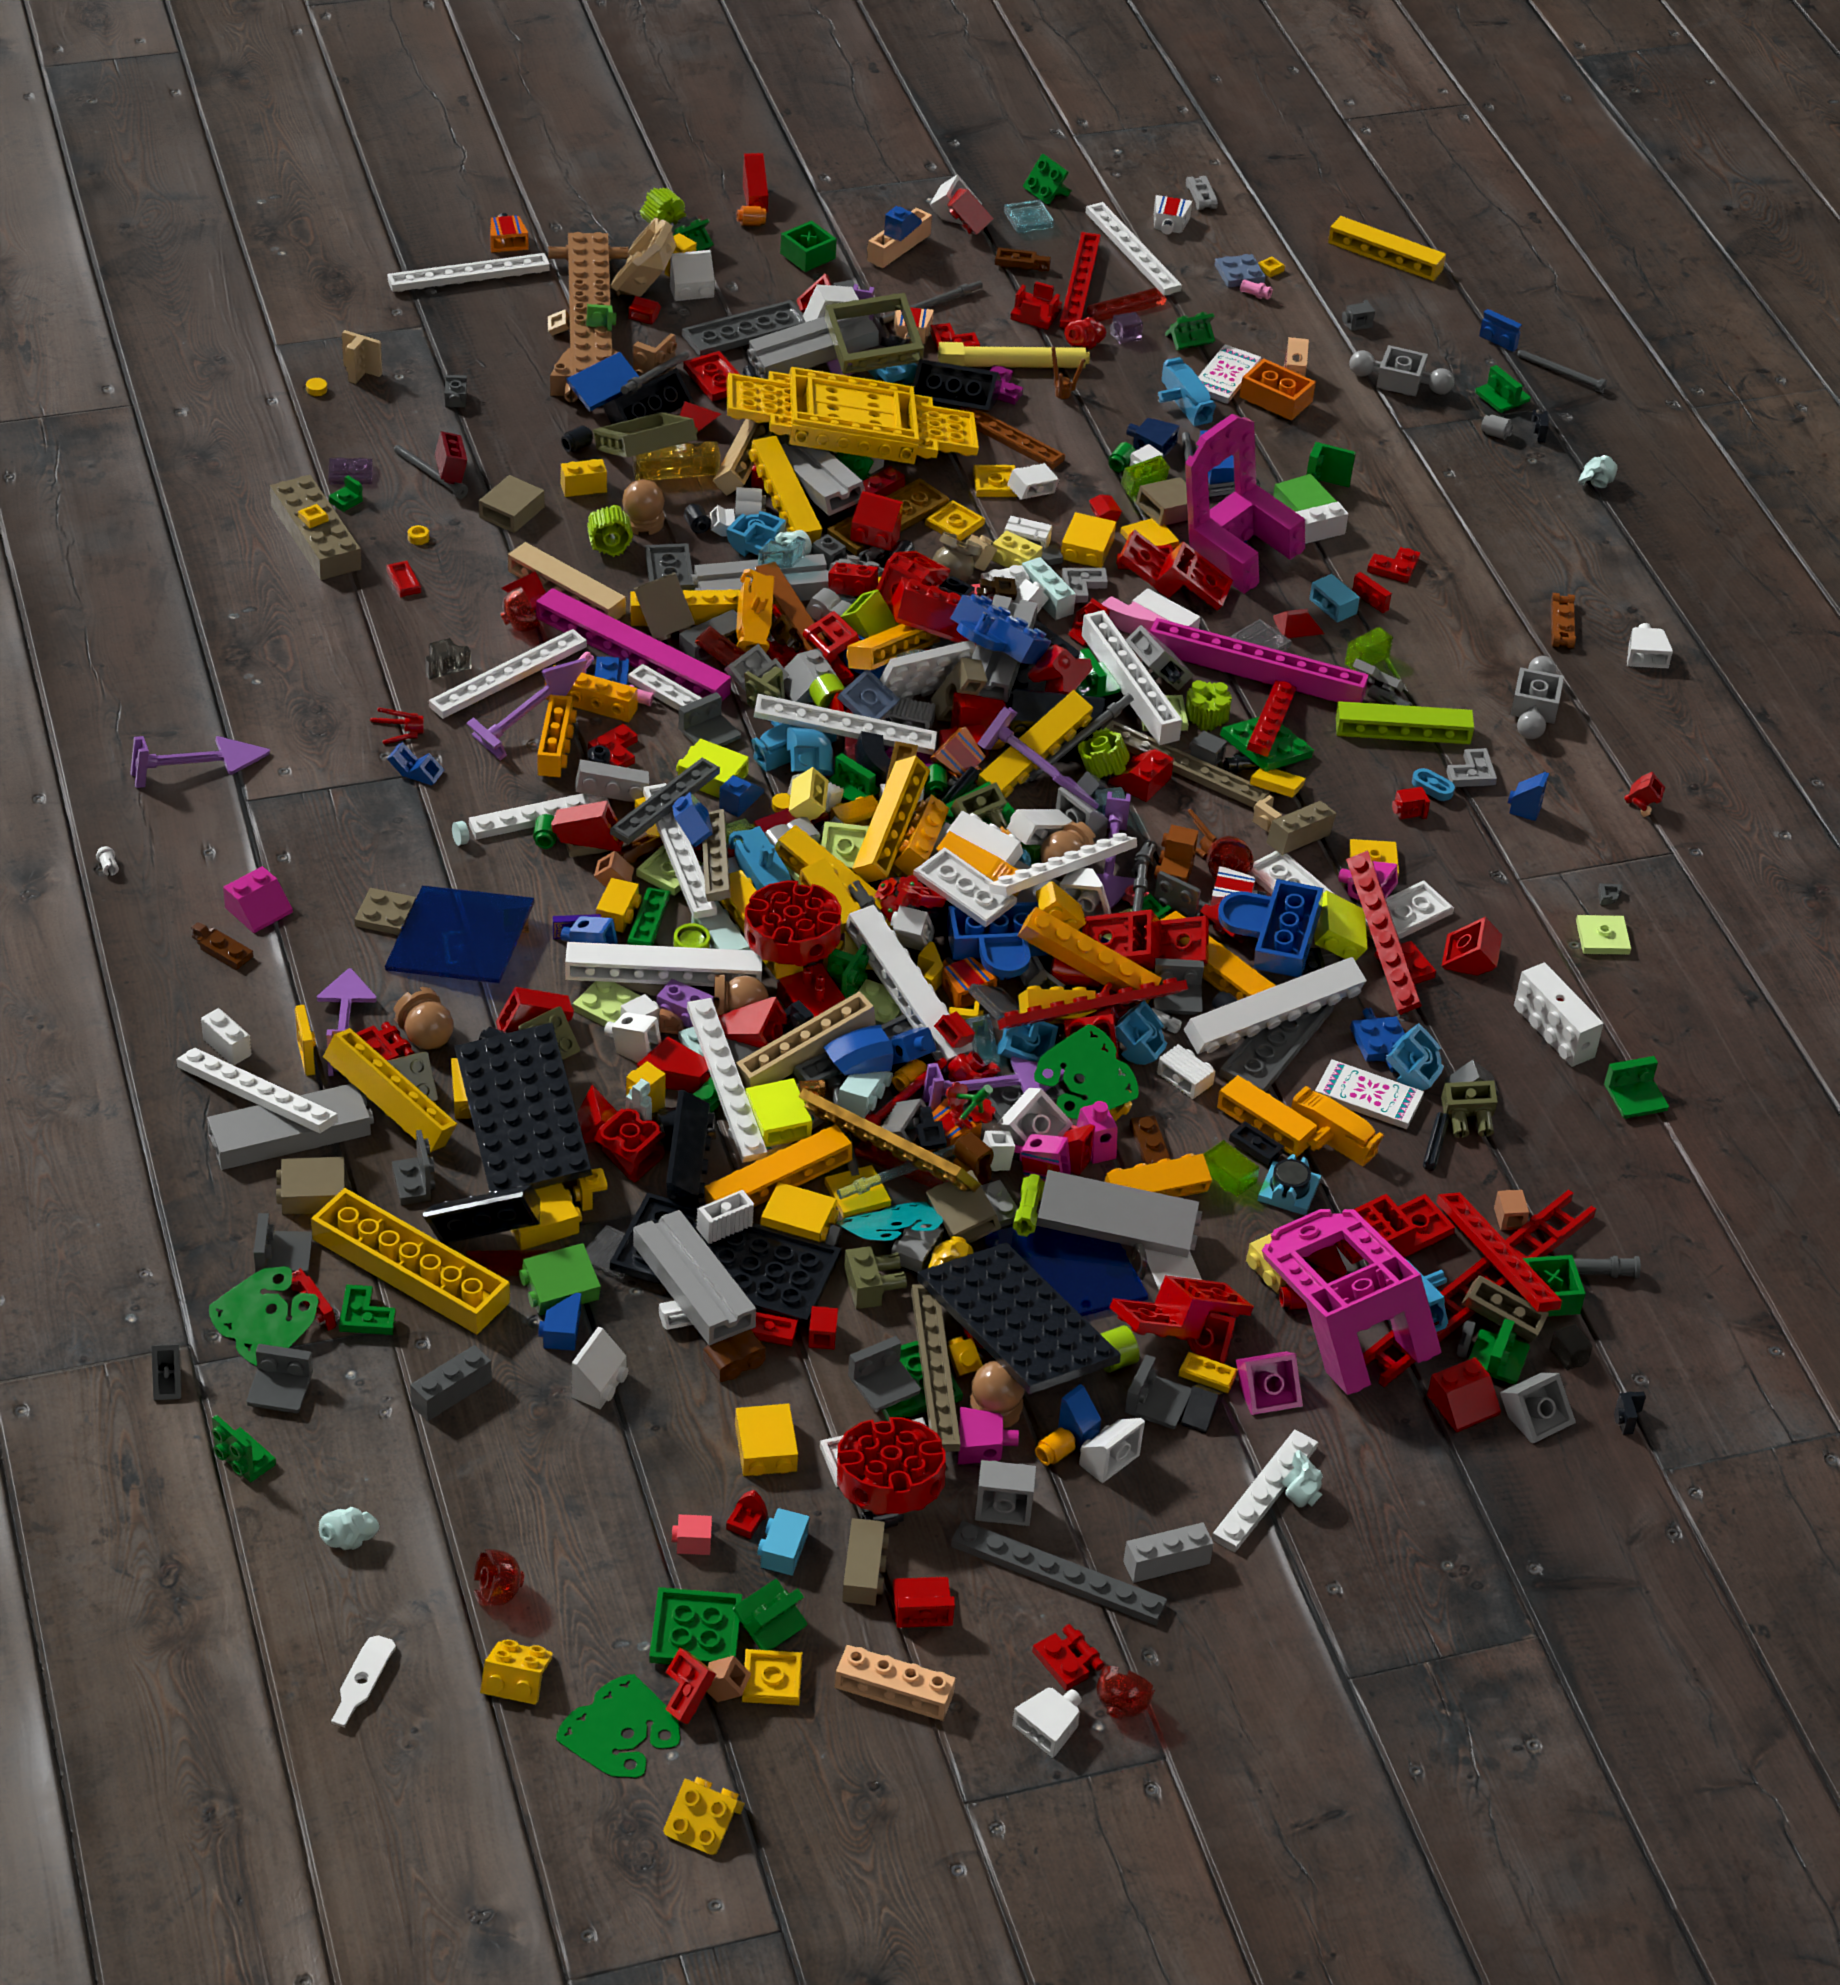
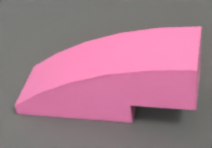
(1129, 617)

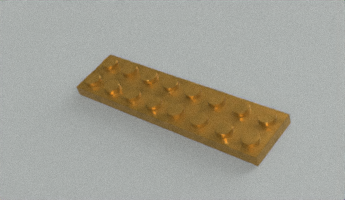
(886, 1140)

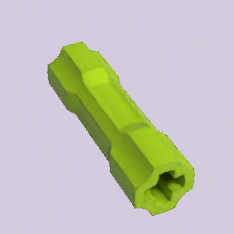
(1026, 1215)

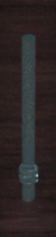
(864, 1184)

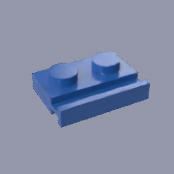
(1500, 330)
(612, 669)

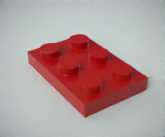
(710, 374)

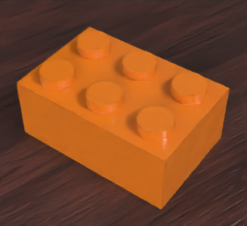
(1277, 389)

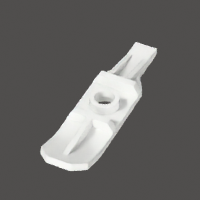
(368, 1667)

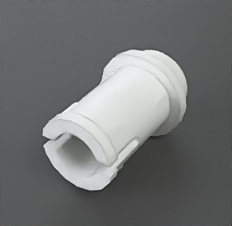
(106, 856)

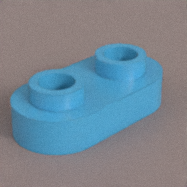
(1433, 784)

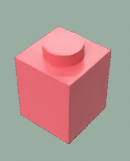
(693, 1534)

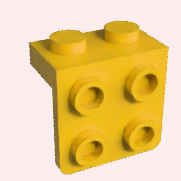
(515, 1671)
(702, 1815)

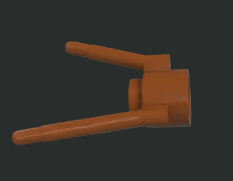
(1062, 384)
(1207, 840)

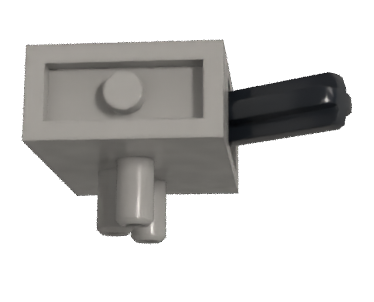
(1159, 658)

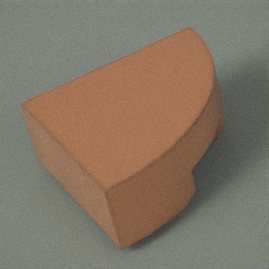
(670, 1022)

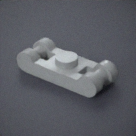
(1202, 192)

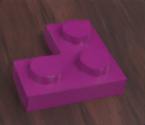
(1008, 392)

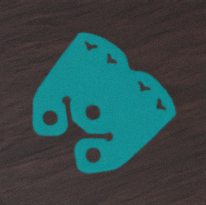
(866, 1226)

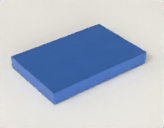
(602, 381)

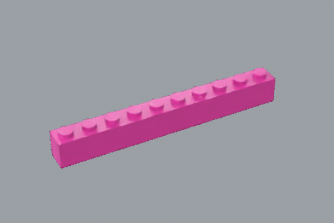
(626, 642)
(1261, 662)

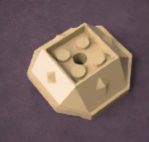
(646, 260)

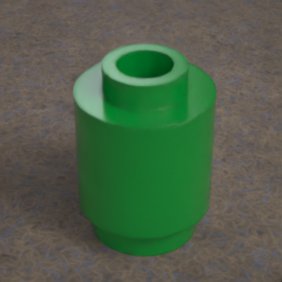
(1121, 457)
(937, 781)
(543, 833)

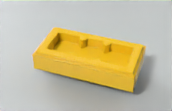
(1208, 1372)

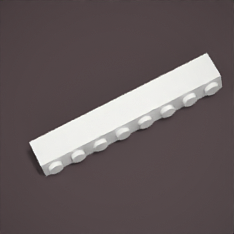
(1132, 677)
(657, 964)
(901, 977)
(1275, 1005)

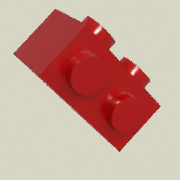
(852, 579)

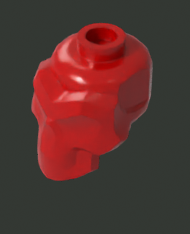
(1085, 333)
(970, 1067)

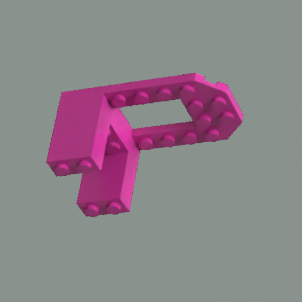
(1248, 511)
(1357, 1301)

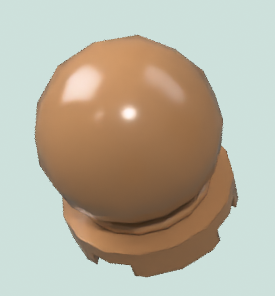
(644, 505)
(1068, 839)
(737, 993)
(424, 1019)
(997, 1392)

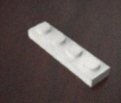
(662, 687)

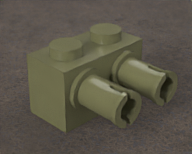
(984, 803)
(1470, 1100)
(864, 1278)

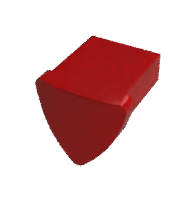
(747, 1514)

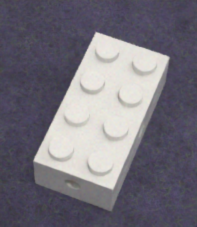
(1558, 1014)

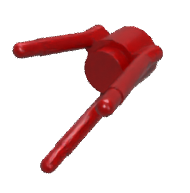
(412, 723)

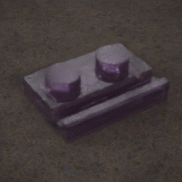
(357, 468)

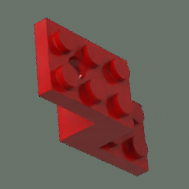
(1174, 570)
(1145, 937)
(1397, 1225)
(1181, 1307)

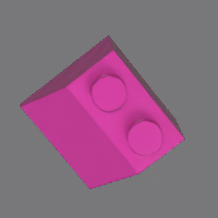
(256, 899)
(1270, 1382)

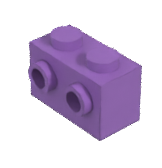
(675, 998)

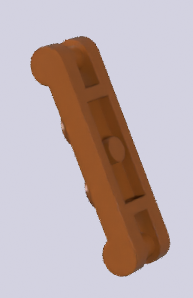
(1563, 620)

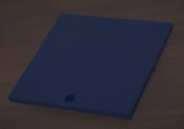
(460, 934)
(1078, 1267)

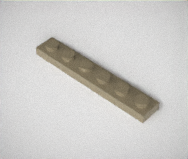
(716, 859)

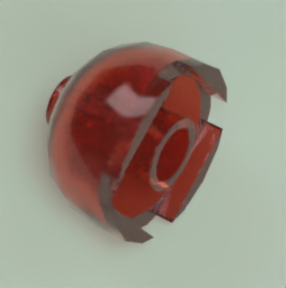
(518, 611)
(1229, 853)
(497, 1577)
(1123, 1694)

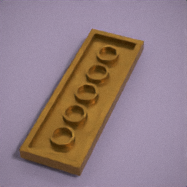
(918, 503)

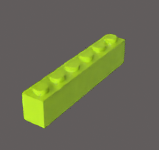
(1404, 722)

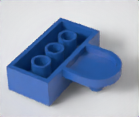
(998, 630)
(1280, 921)
(997, 944)

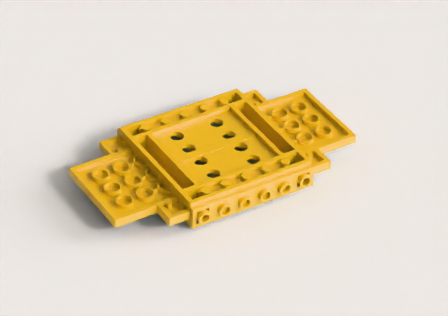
(803, 403)

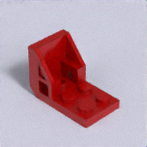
(910, 566)

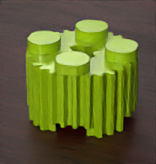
(663, 205)
(610, 530)
(1208, 704)
(1104, 753)

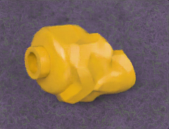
(950, 1250)

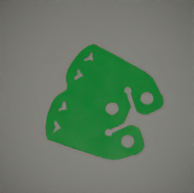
(1099, 1068)
(247, 1312)
(607, 1718)

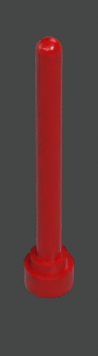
(902, 1096)

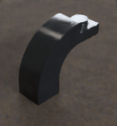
(872, 756)

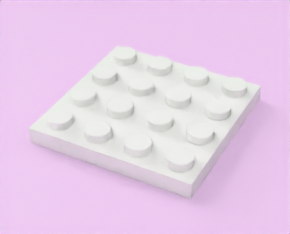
(924, 670)

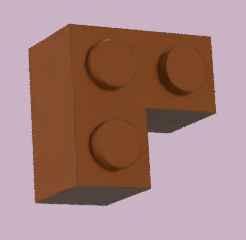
(1178, 853)

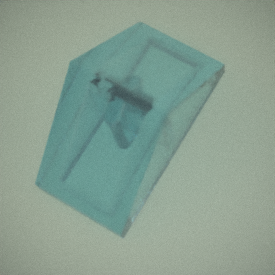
(984, 1039)

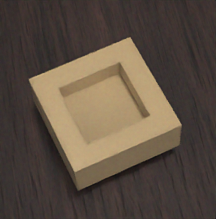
(558, 322)

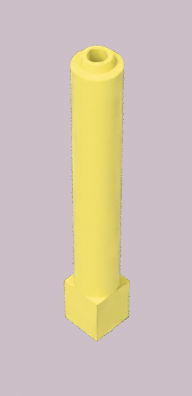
(1010, 357)

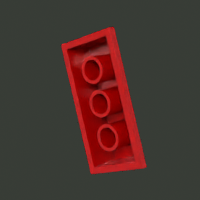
(926, 609)

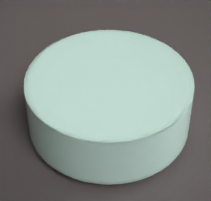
(460, 833)

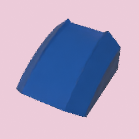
(862, 1051)

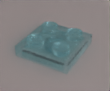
(1028, 216)

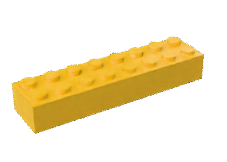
(411, 1261)

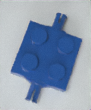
(1376, 1036)

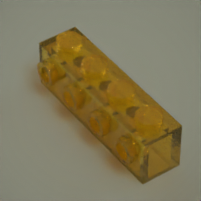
(678, 461)

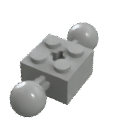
(1402, 371)
(1537, 697)

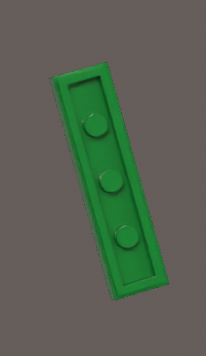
(649, 917)

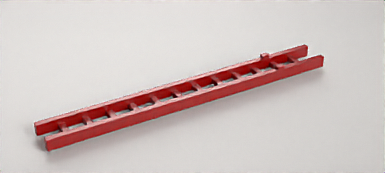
(1538, 1220)

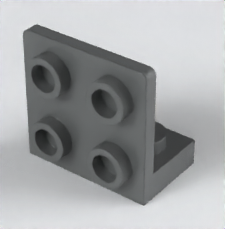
(704, 721)
(1178, 895)
(1188, 1001)
(413, 1174)
(281, 1247)
(881, 1375)
(280, 1378)
(1156, 1397)

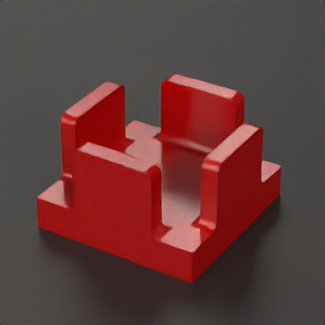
(1036, 308)

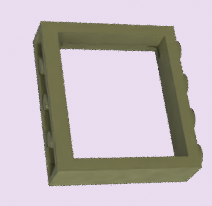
(878, 357)
(645, 434)

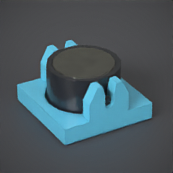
(1290, 1185)

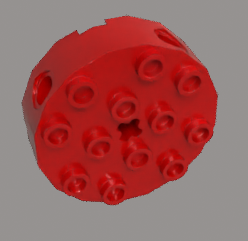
(792, 923)
(891, 1465)

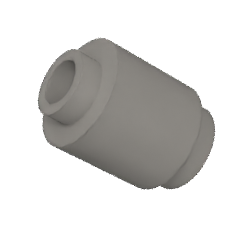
(1497, 426)

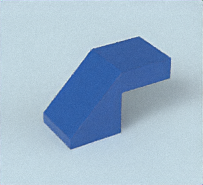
(408, 765)

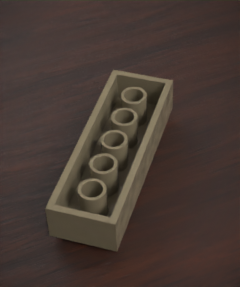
(327, 546)

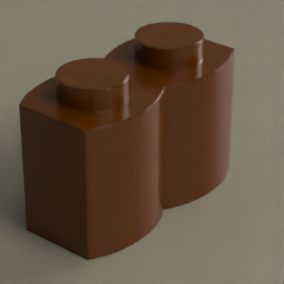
(974, 1155)
(734, 1355)

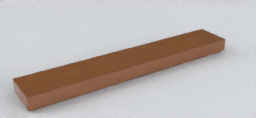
(1016, 439)
(789, 603)

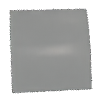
(754, 661)

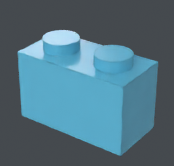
(1334, 598)
(784, 1541)

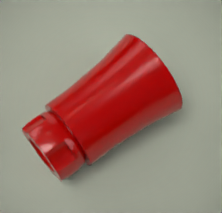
(1070, 976)

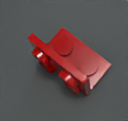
(923, 1602)

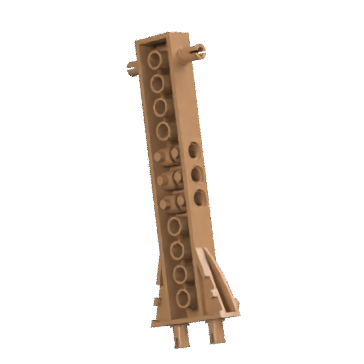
(588, 284)

